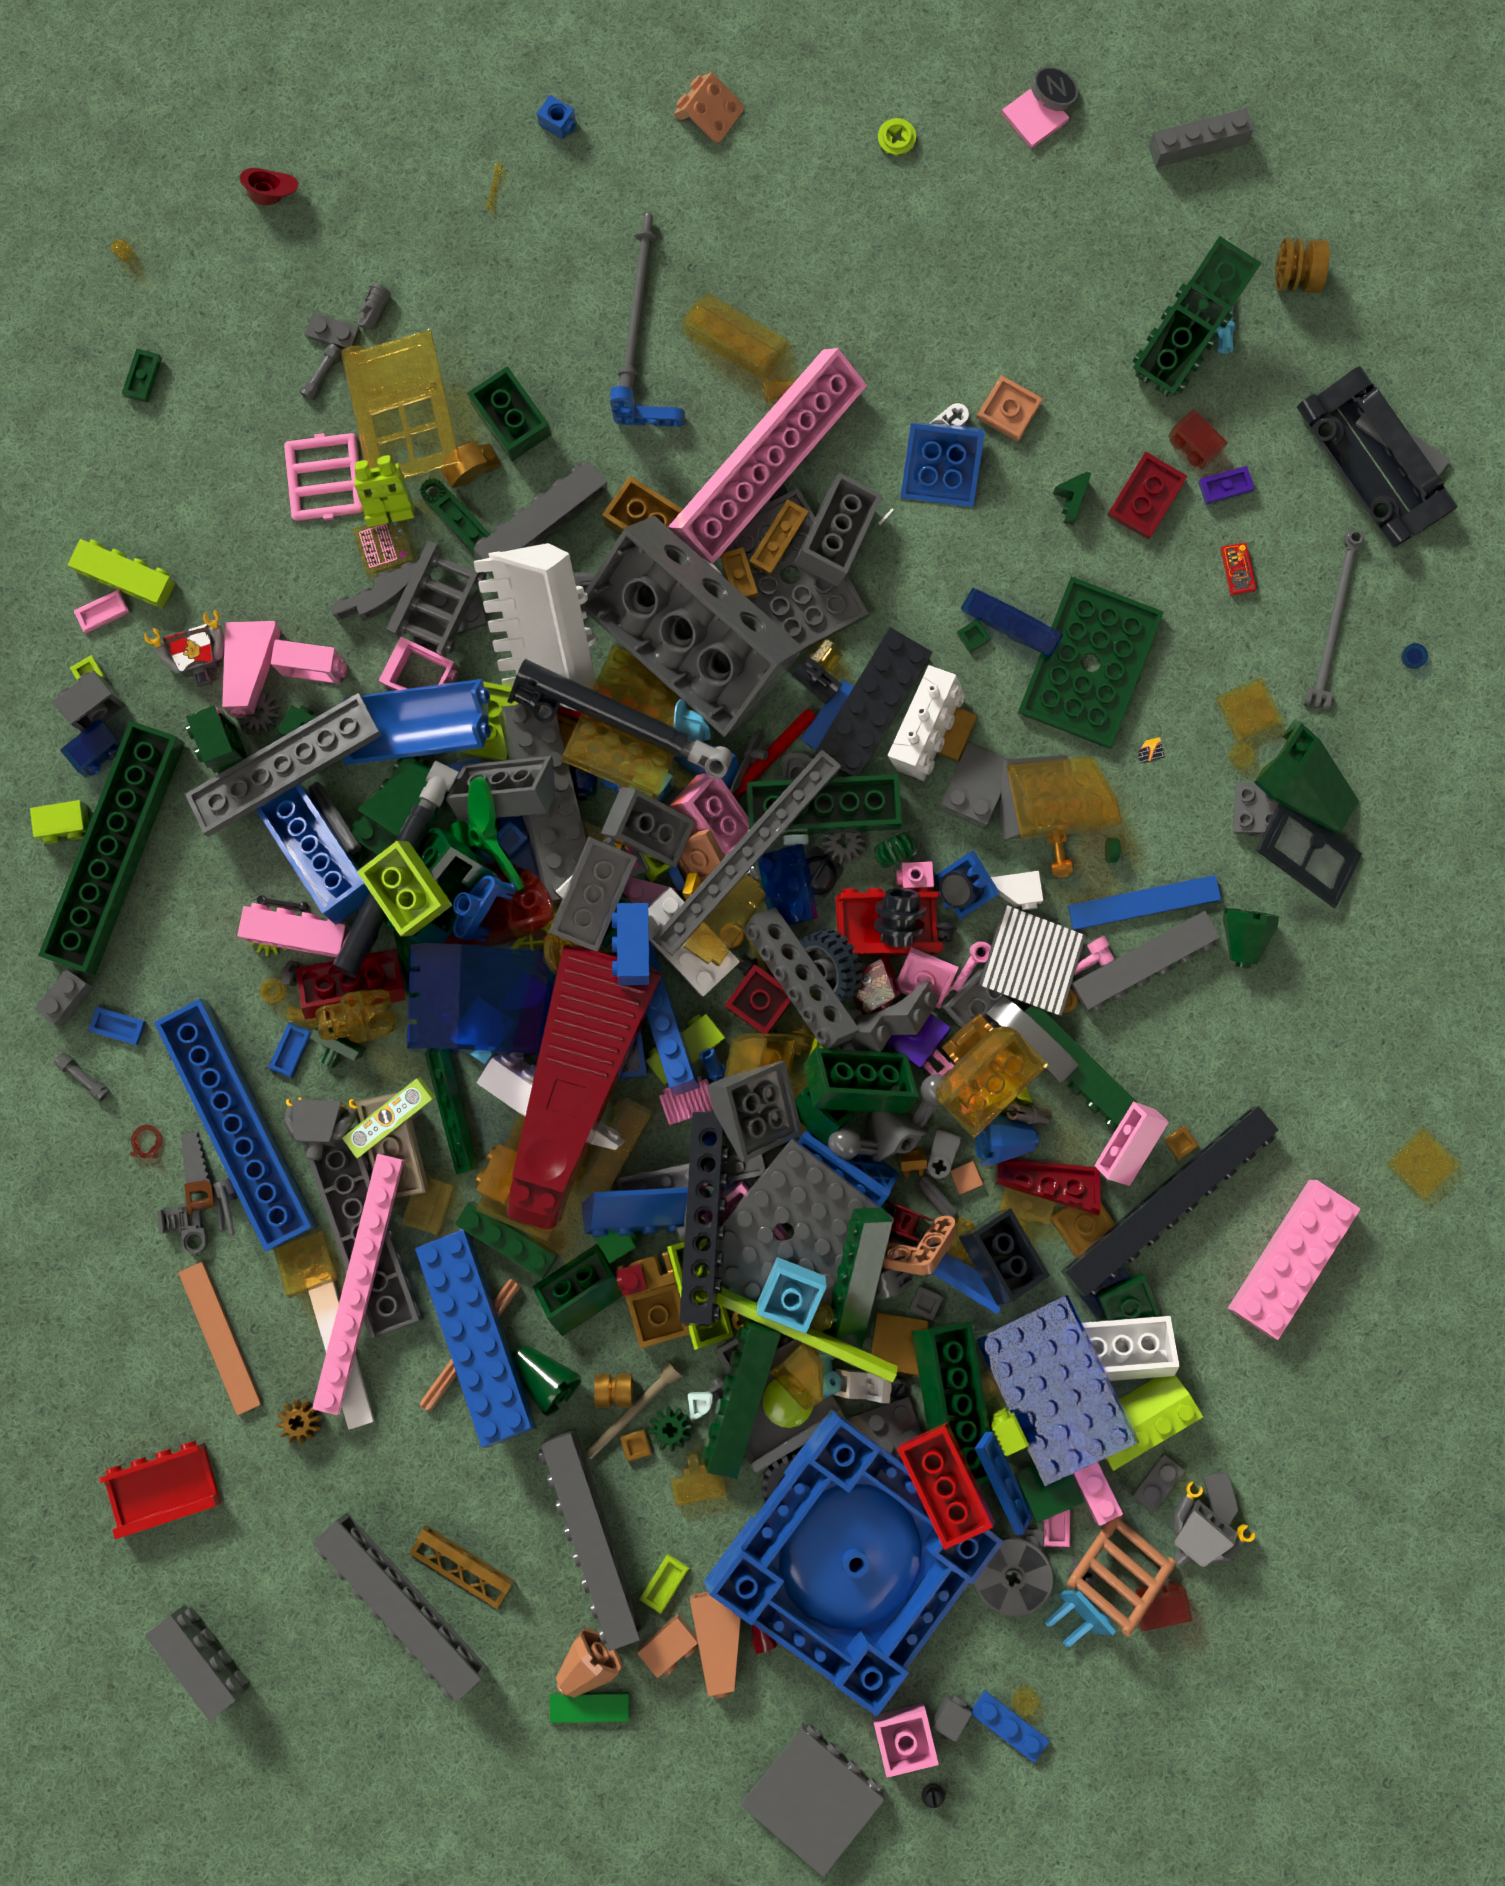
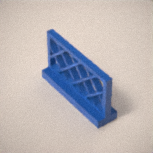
(874, 1187)

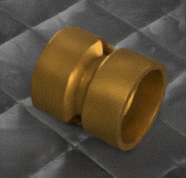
(613, 1390)

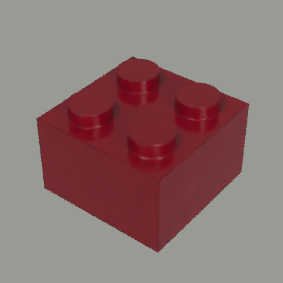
(759, 1000)

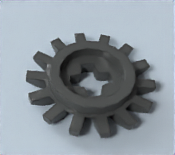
(266, 717)
(838, 851)

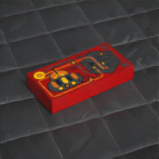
(1238, 569)

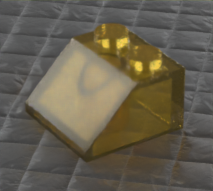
(801, 1375)

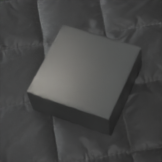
(925, 1303)

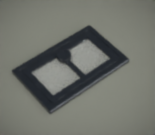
(1309, 854)

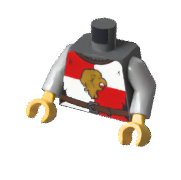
(192, 650)

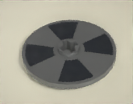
(1026, 1592)

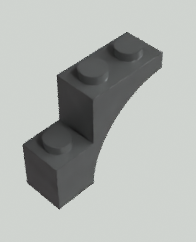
(900, 1019)

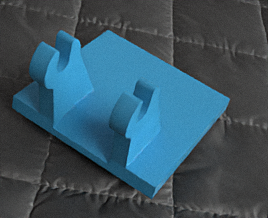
(1094, 1621)

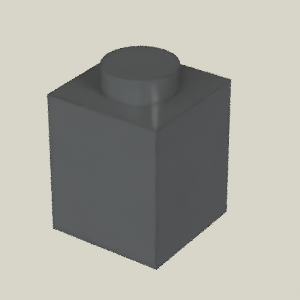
(951, 1716)

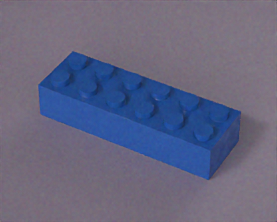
(315, 853)

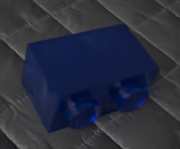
(92, 748)

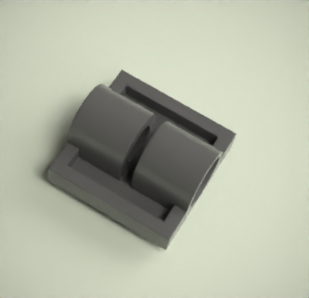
(1252, 810)

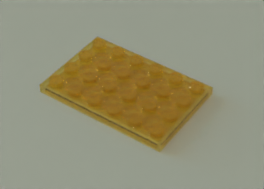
(613, 753)

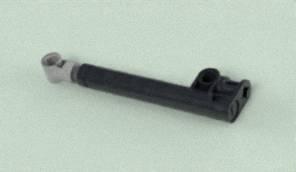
(540, 687)
(415, 829)

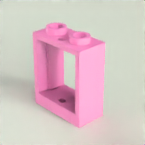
(400, 656)
(308, 662)

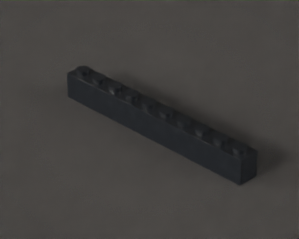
(1169, 1201)

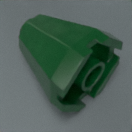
(1248, 934)

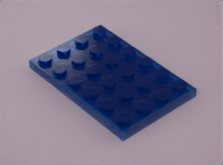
(1057, 1390)

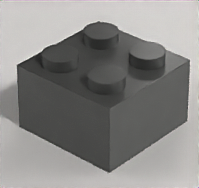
(88, 701)

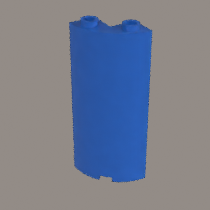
(426, 721)

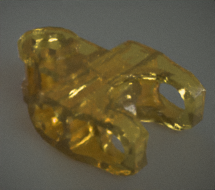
(356, 1017)

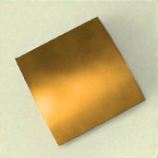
(958, 736)
(895, 1342)

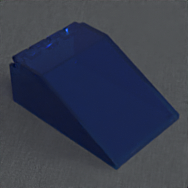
(478, 999)

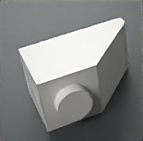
(1020, 889)

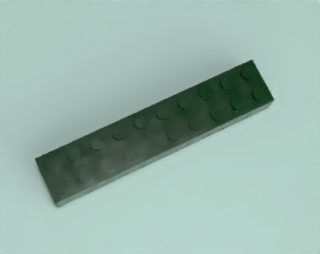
(112, 848)

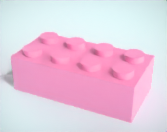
(290, 931)

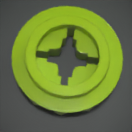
(893, 127)

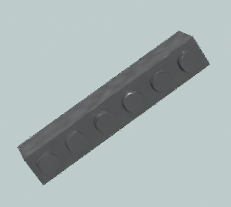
(546, 513)
(1144, 961)

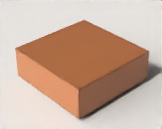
(966, 1177)

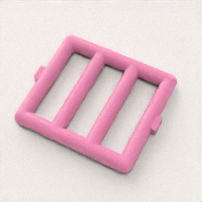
(293, 469)

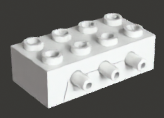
(926, 723)

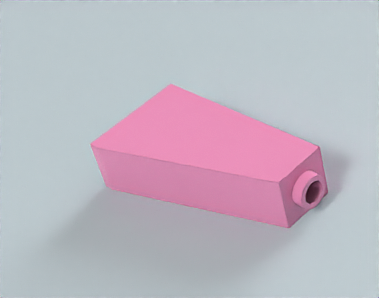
(246, 664)

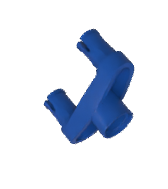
(474, 906)

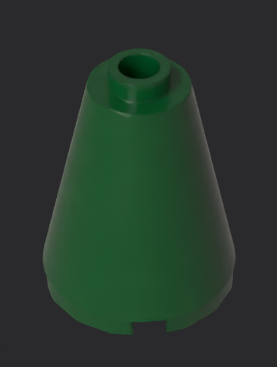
(545, 1378)

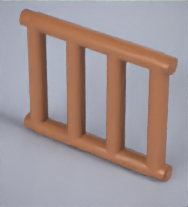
(1154, 1584)

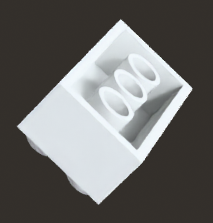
(695, 971)

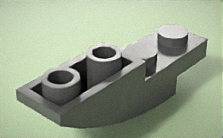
(372, 602)

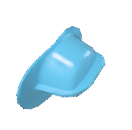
(691, 722)

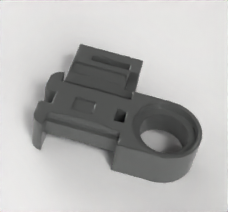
(181, 1219)

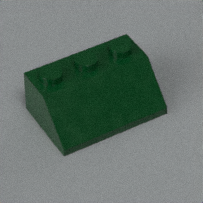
(578, 1290)

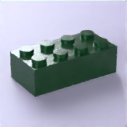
(860, 1080)

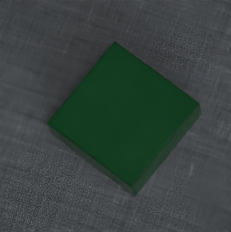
(973, 636)

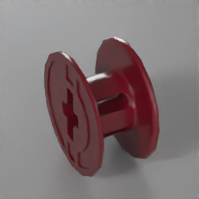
(906, 1221)

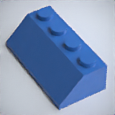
(634, 1211)

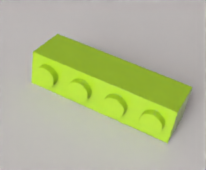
(121, 573)

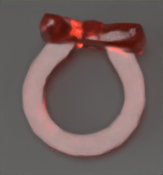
(152, 1152)

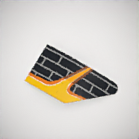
(1151, 750)

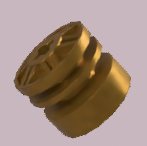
(1298, 265)

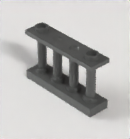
(411, 600)

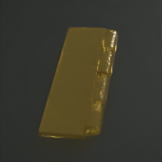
(720, 925)

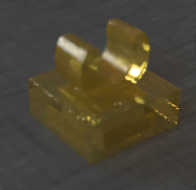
(827, 655)

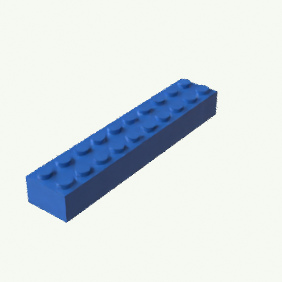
(235, 1124)

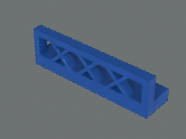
(964, 1279)

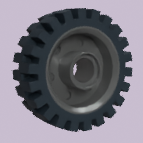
(835, 962)

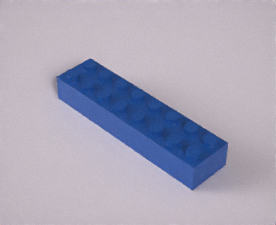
(475, 1339)

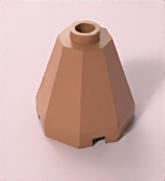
(587, 1667)

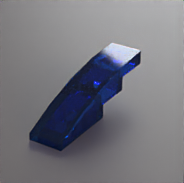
(1011, 622)

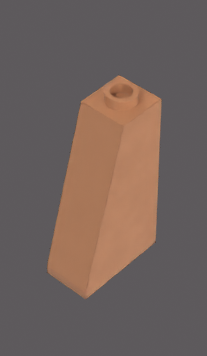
(718, 1643)

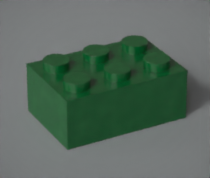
(509, 413)
(215, 738)

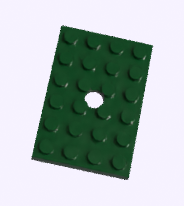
(1120, 637)

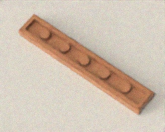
(220, 1338)

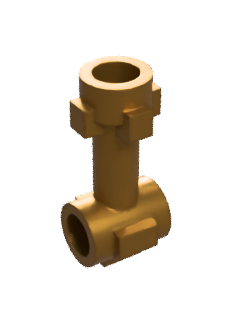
(1062, 867)

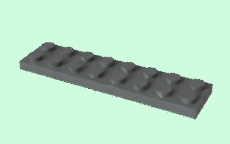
(283, 765)

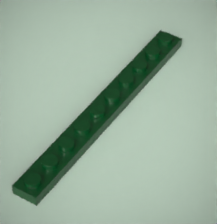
(445, 1087)

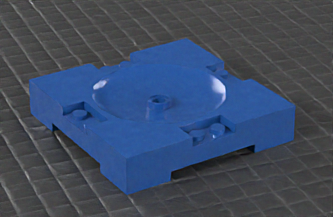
(794, 1574)

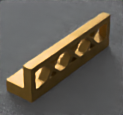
(465, 1561)

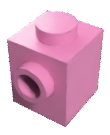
(915, 875)

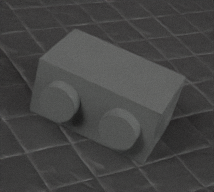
(64, 997)

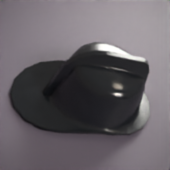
(822, 871)

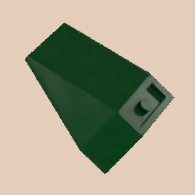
(1308, 780)

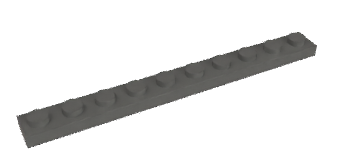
(746, 853)

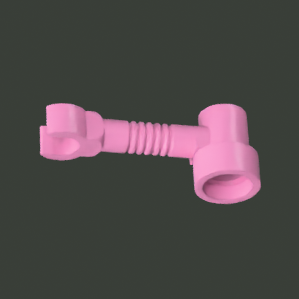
(1099, 953)
(971, 964)

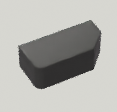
(1220, 1495)

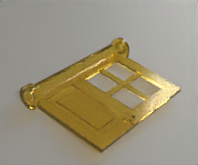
(393, 377)

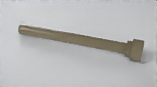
(668, 1376)

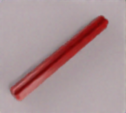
(775, 750)

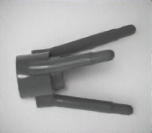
(223, 1194)

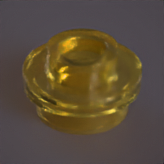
(121, 249)
(264, 990)

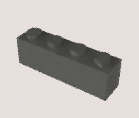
(1201, 138)

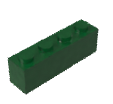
(507, 1240)

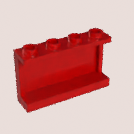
(856, 922)
(161, 1489)

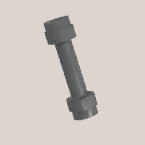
(310, 389)
(66, 1063)

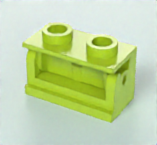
(60, 821)

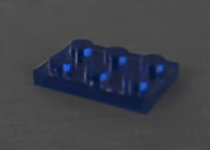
(788, 884)

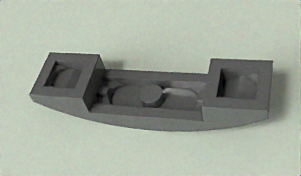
(1058, 1060)

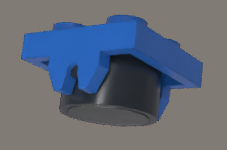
(966, 885)

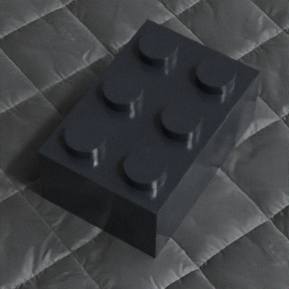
(1004, 1256)

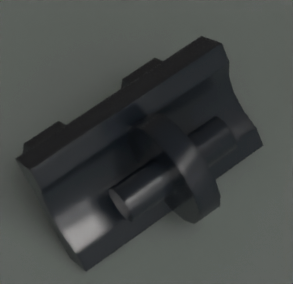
(817, 680)

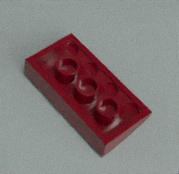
(324, 985)

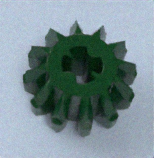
(895, 850)
(676, 1422)

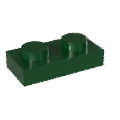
(142, 375)

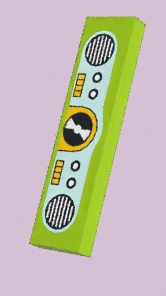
(388, 1117)

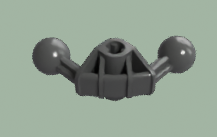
(887, 1131)

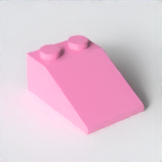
(713, 808)

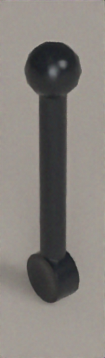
(303, 906)

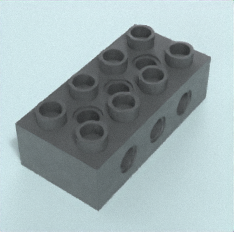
(689, 625)

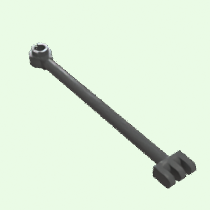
(1319, 690)

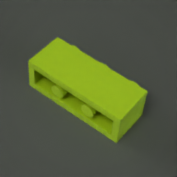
(698, 1037)

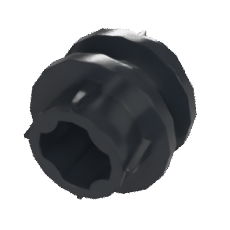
(900, 917)

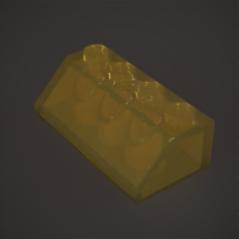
(734, 335)

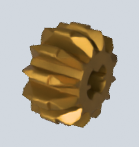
(304, 1431)

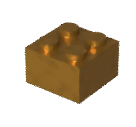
(657, 1315)

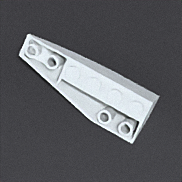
(511, 1082)

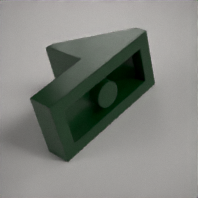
(1074, 491)

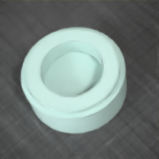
(790, 840)

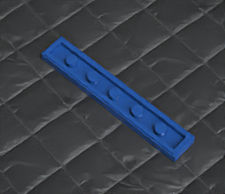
(1144, 902)

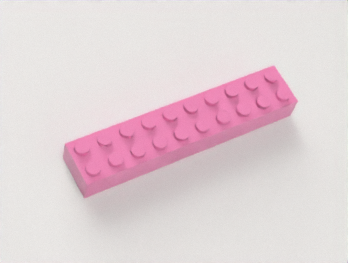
(768, 455)

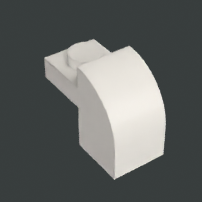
(863, 1385)

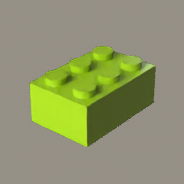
(404, 888)

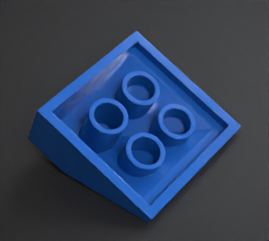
(942, 463)

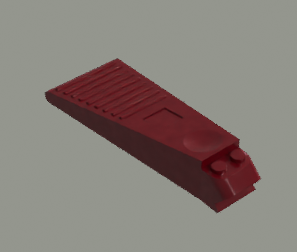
(577, 1068)

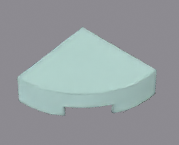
(700, 1403)

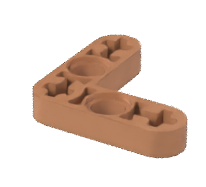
(916, 1259)

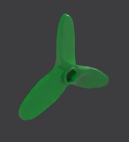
(481, 828)

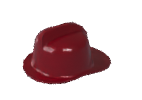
(267, 186)

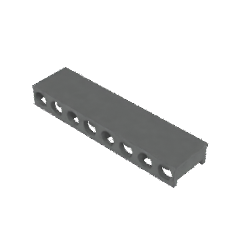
(343, 1190)

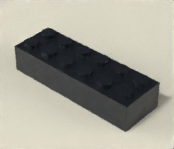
(874, 702)

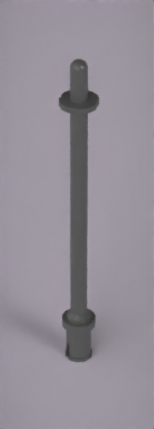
(645, 236)

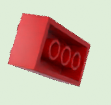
(946, 1486)

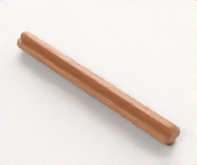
(449, 1373)

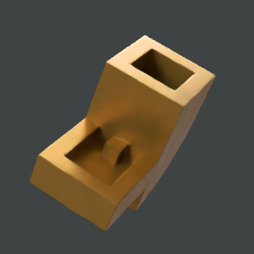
(473, 460)

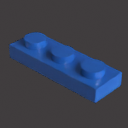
(1009, 1726)

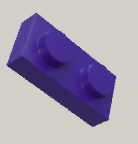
(1226, 485)

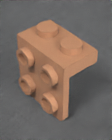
(710, 106)

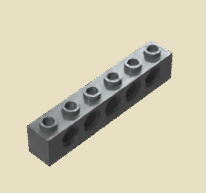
(800, 979)

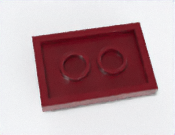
(1147, 495)

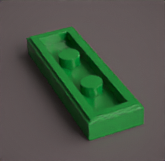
(589, 1707)

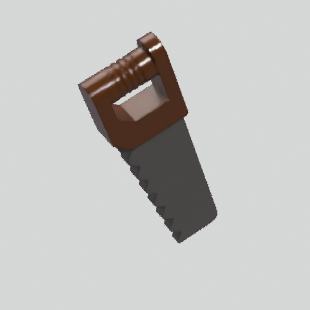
(195, 1174)

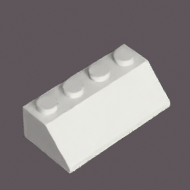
(1135, 1347)

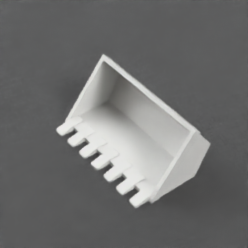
(539, 612)

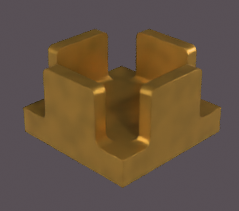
(966, 1038)
(653, 1272)

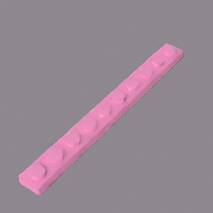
(358, 1284)

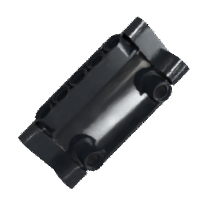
(1402, 463)

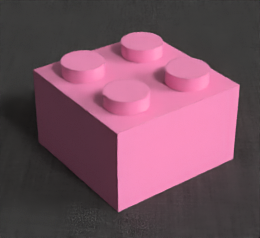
(905, 1740)

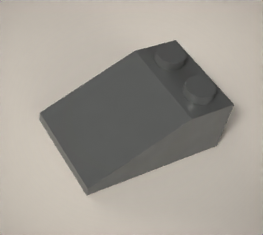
(974, 786)
(648, 826)

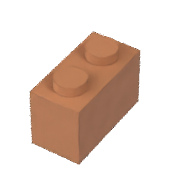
(668, 1646)

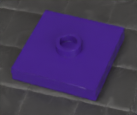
(923, 1045)

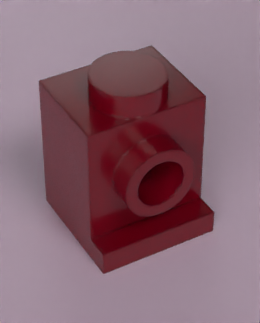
(632, 1279)

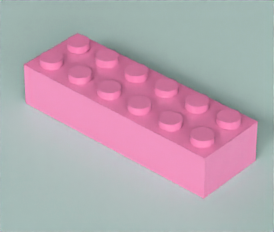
(1294, 1259)

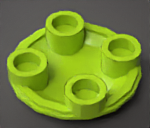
(782, 1407)

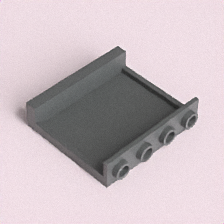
(767, 1440)
(813, 1799)

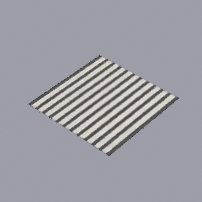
(1032, 960)

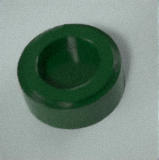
(1112, 850)

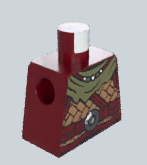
(877, 986)

